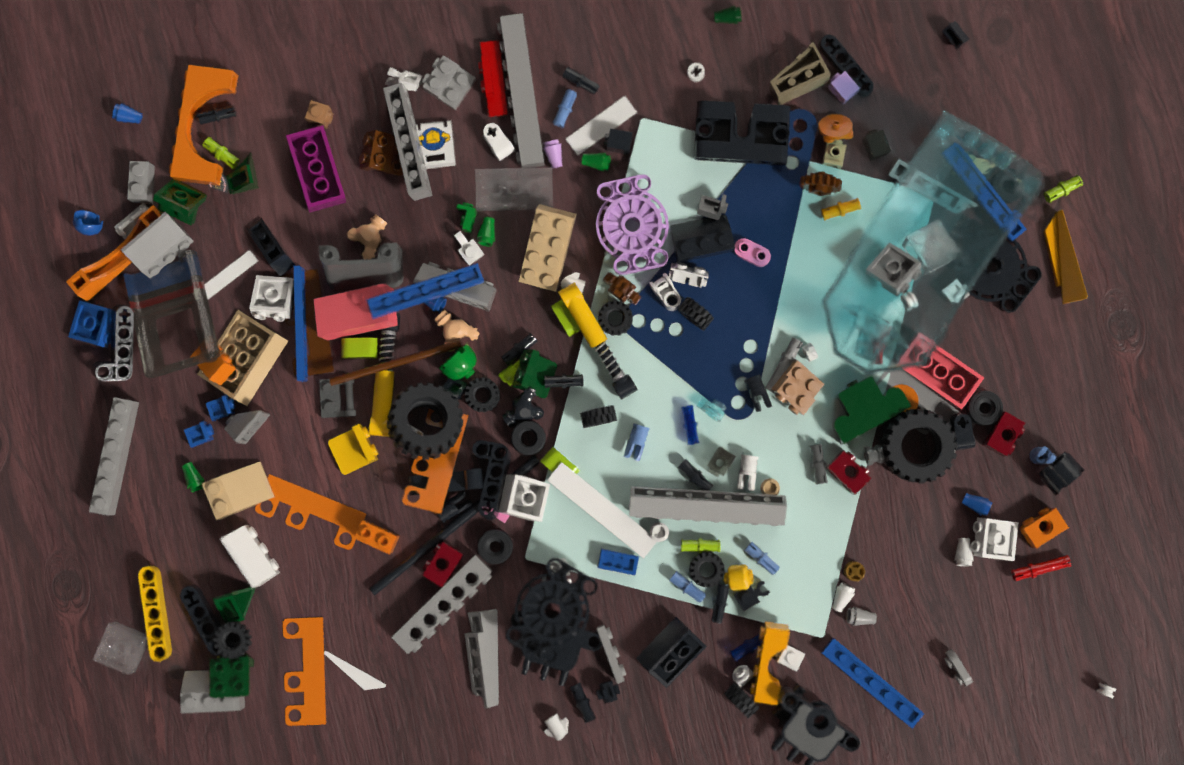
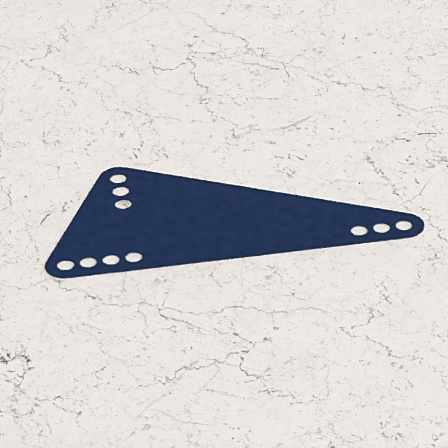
(737, 293)

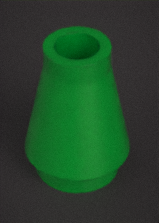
(597, 161)
(486, 234)
(192, 477)

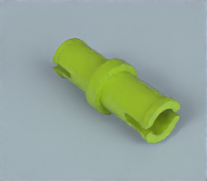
(221, 153)
(1063, 188)
(700, 545)

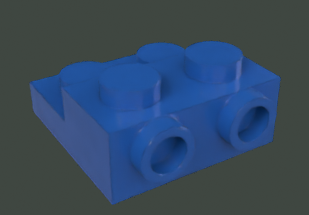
(92, 324)

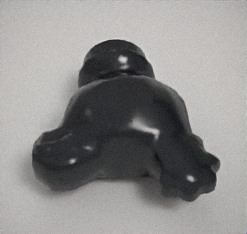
(523, 409)

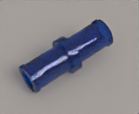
(690, 425)
(747, 647)

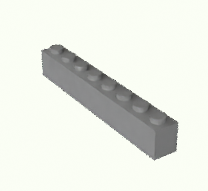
(522, 91)
(707, 506)

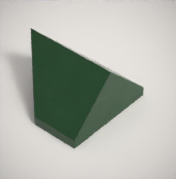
(243, 177)
(234, 605)

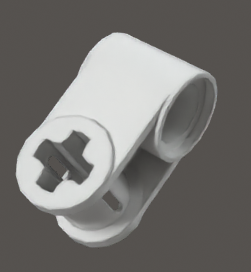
(499, 143)
(665, 291)

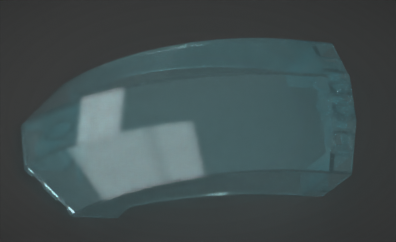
(978, 196)

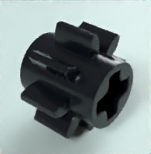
(608, 691)

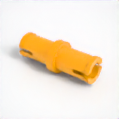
(841, 209)

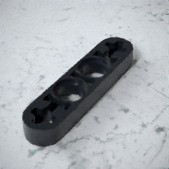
(849, 63)

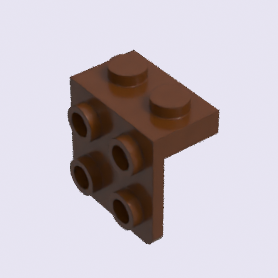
(380, 153)

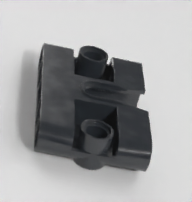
(724, 143)

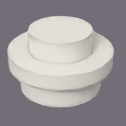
(659, 532)

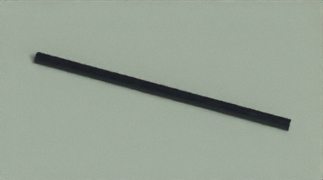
(443, 534)

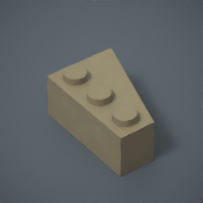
(800, 76)

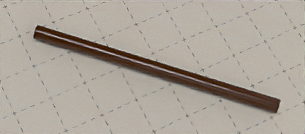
(394, 363)

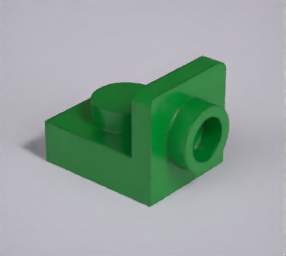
(467, 220)

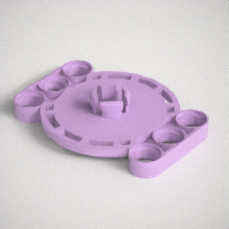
(640, 209)

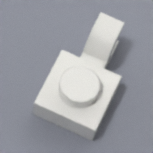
(409, 80)
(470, 250)

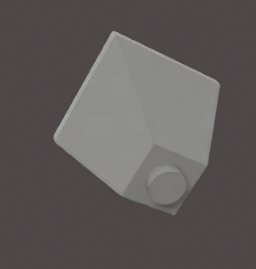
(244, 425)

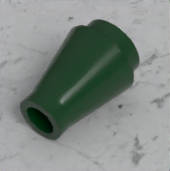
(729, 15)

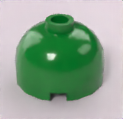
(460, 363)

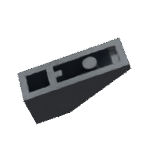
(270, 247)

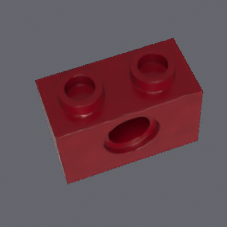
(994, 439)
(837, 469)
(436, 574)

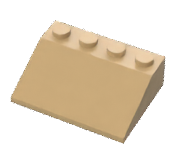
(253, 355)

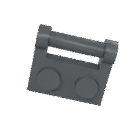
(331, 399)

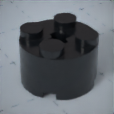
(1062, 473)

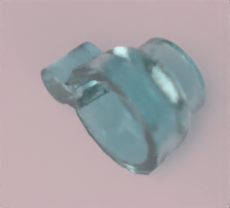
(714, 410)

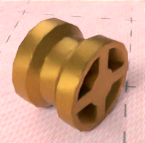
(858, 571)

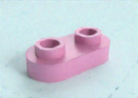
(752, 252)

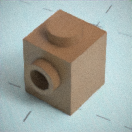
(319, 114)

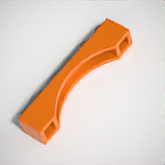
(93, 278)

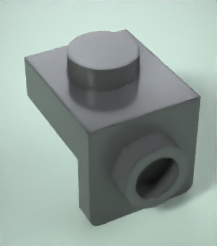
(712, 207)

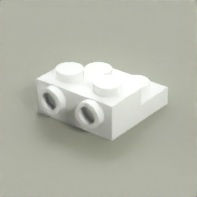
(272, 298)
(995, 539)

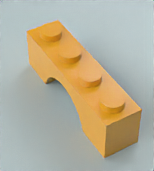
(774, 639)

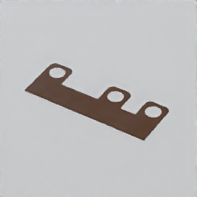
(320, 353)

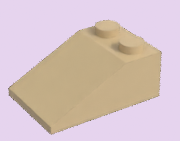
(238, 490)

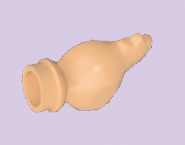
(368, 236)
(455, 329)

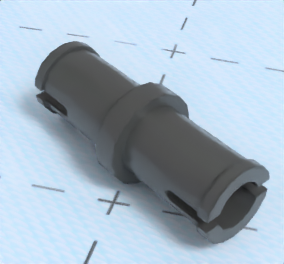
(818, 464)

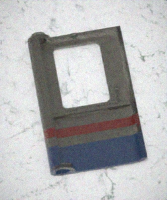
(172, 290)

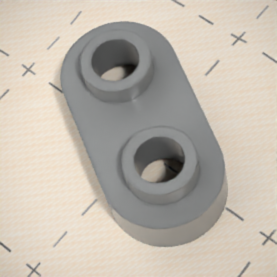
(961, 675)

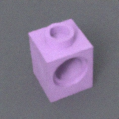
(843, 87)

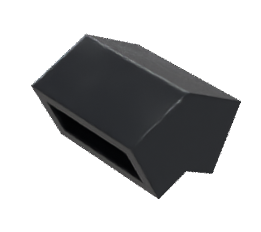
(960, 34)

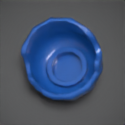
(87, 222)

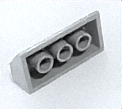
(477, 296)

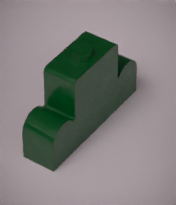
(866, 408)

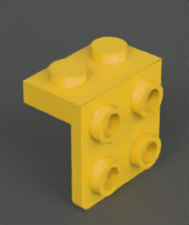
(353, 449)

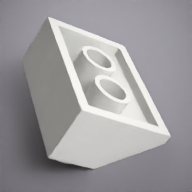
(251, 555)

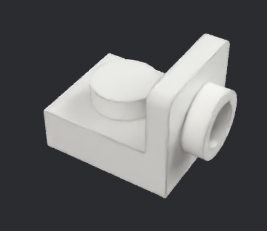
(790, 657)

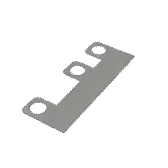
(927, 399)

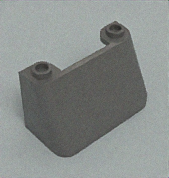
(363, 273)

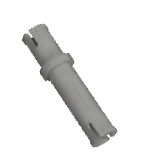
(786, 360)

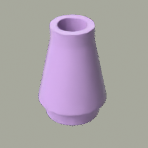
(553, 152)

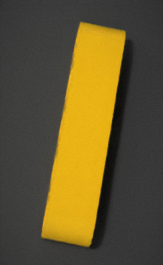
(151, 622)

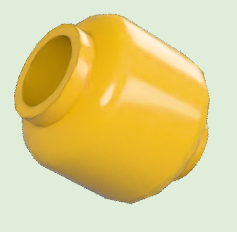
(738, 577)

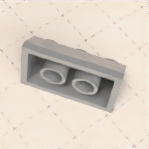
(157, 245)
(196, 695)

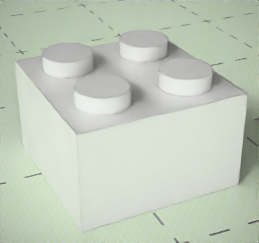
(524, 498)

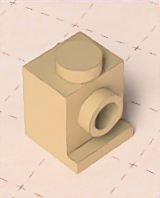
(832, 160)

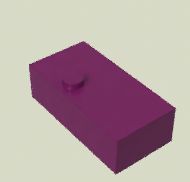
(316, 168)

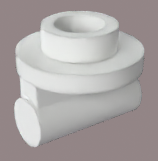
(742, 675)

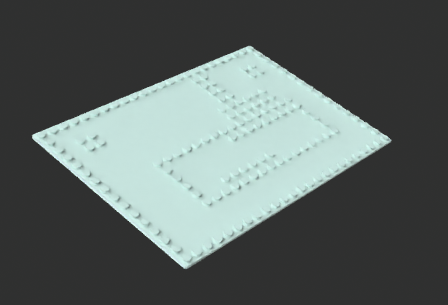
(817, 515)

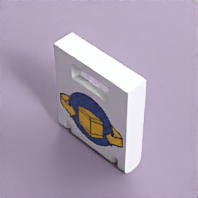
(437, 140)

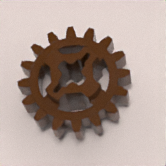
(820, 183)
(622, 288)

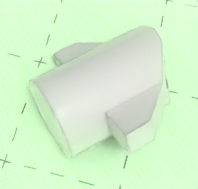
(571, 279)
(556, 727)

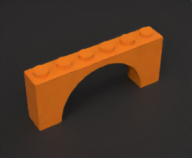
(200, 86)

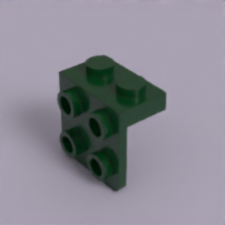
(532, 372)
(230, 676)

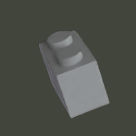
(141, 182)

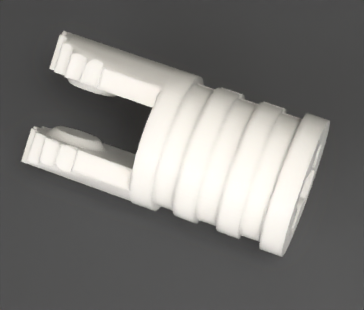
(747, 467)

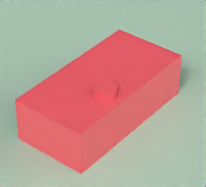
(349, 313)
(947, 377)

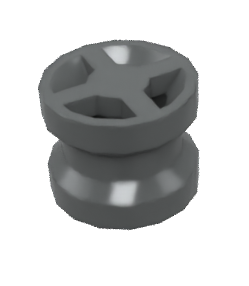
(873, 454)

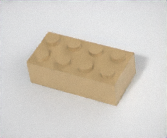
(547, 247)

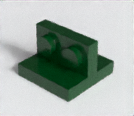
(179, 201)

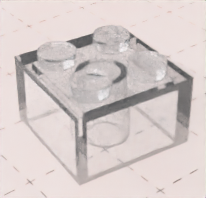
(931, 246)
(121, 648)

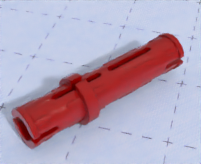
(1033, 570)

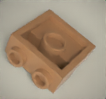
(797, 388)

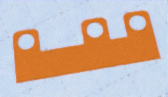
(439, 474)
(308, 503)
(313, 675)

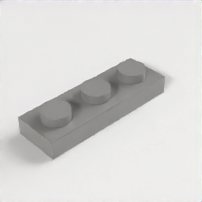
(612, 653)

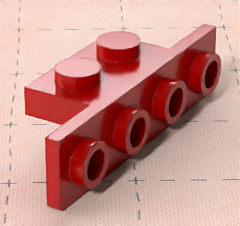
(493, 78)

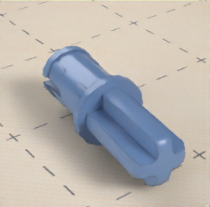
(565, 108)
(762, 558)
(687, 587)

